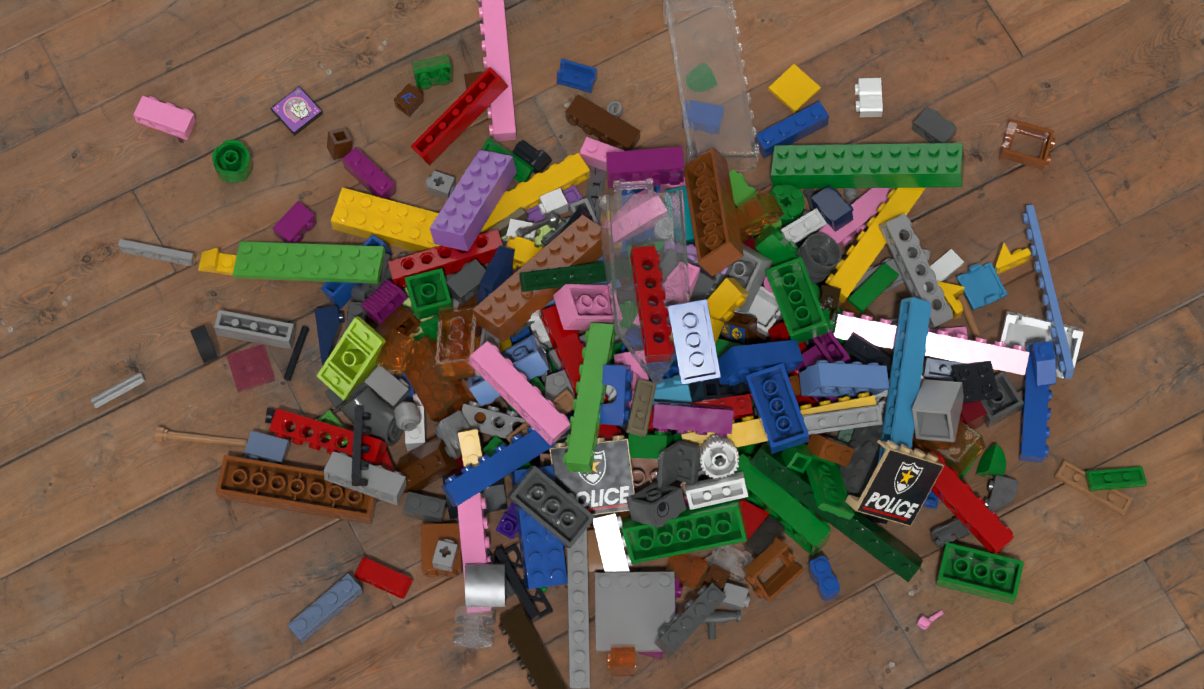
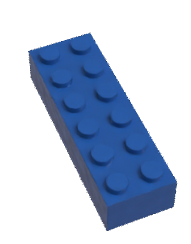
(540, 552)

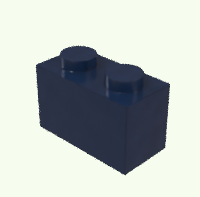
(833, 208)

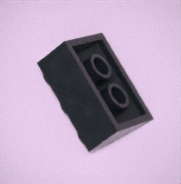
(494, 497)

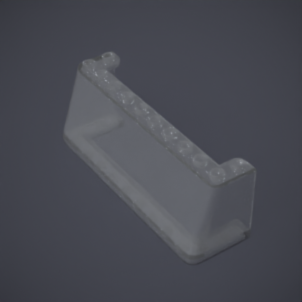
(711, 80)

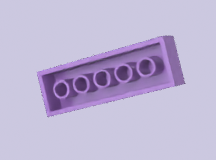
(473, 200)

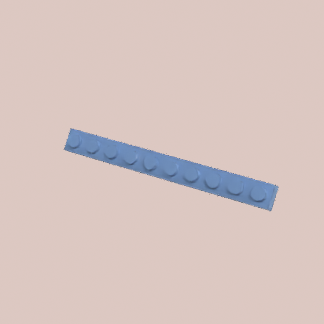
(1049, 296)

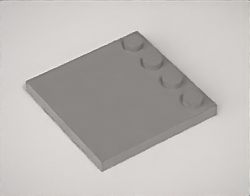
(633, 609)

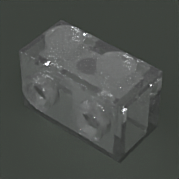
(731, 560)

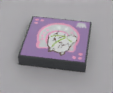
(296, 111)

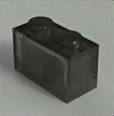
(764, 537)

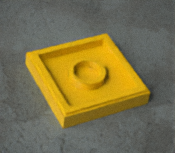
(794, 88)

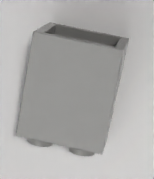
(938, 410)

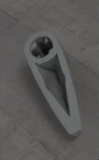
(362, 291)

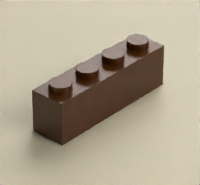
(602, 124)

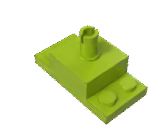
(352, 358)

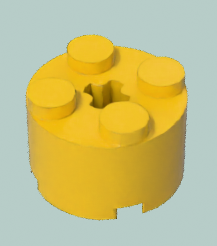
(523, 250)

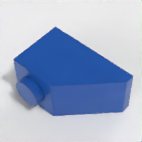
(1043, 363)

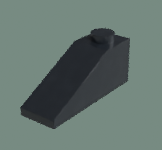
(712, 390)

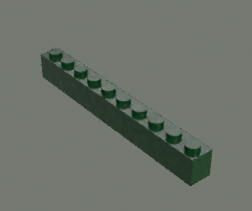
(858, 528)

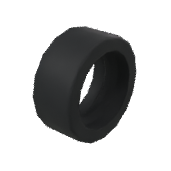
(204, 344)

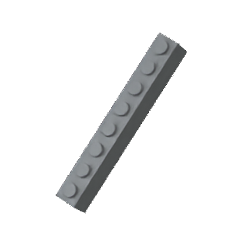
(578, 614)

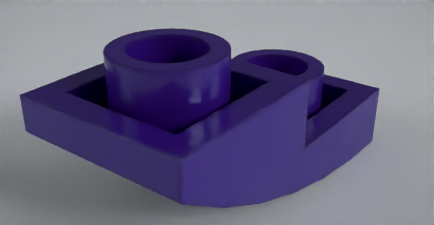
(508, 523)

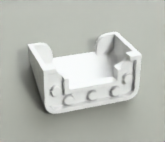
(1026, 330)

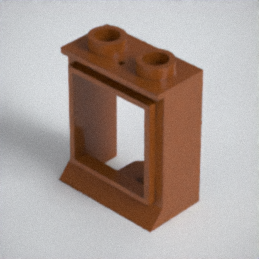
(1032, 131)
(780, 579)

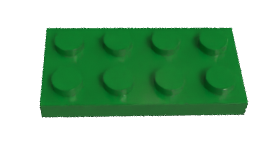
(828, 487)

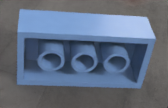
(526, 357)
(843, 379)

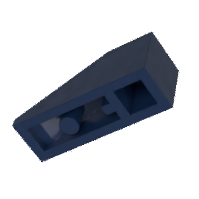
(497, 271)
(328, 328)

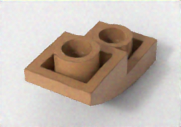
(594, 557)

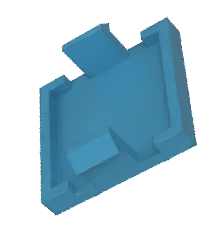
(981, 285)

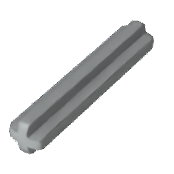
(117, 390)

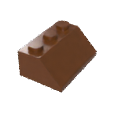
(425, 465)

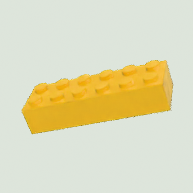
(386, 219)

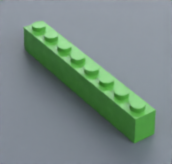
(591, 395)

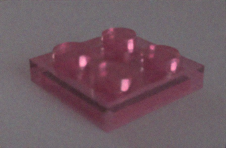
(250, 368)

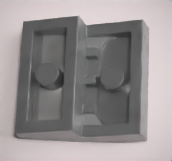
(485, 585)

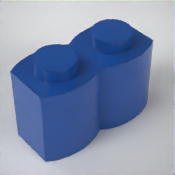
(827, 583)

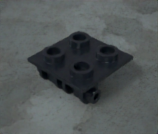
(977, 381)

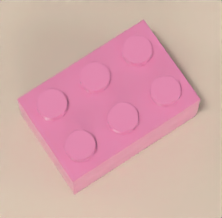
(583, 305)

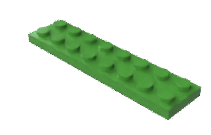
(309, 262)

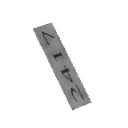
(595, 189)

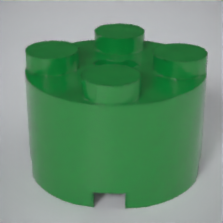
(232, 161)
(793, 199)

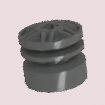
(819, 256)

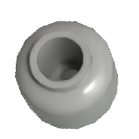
(407, 416)

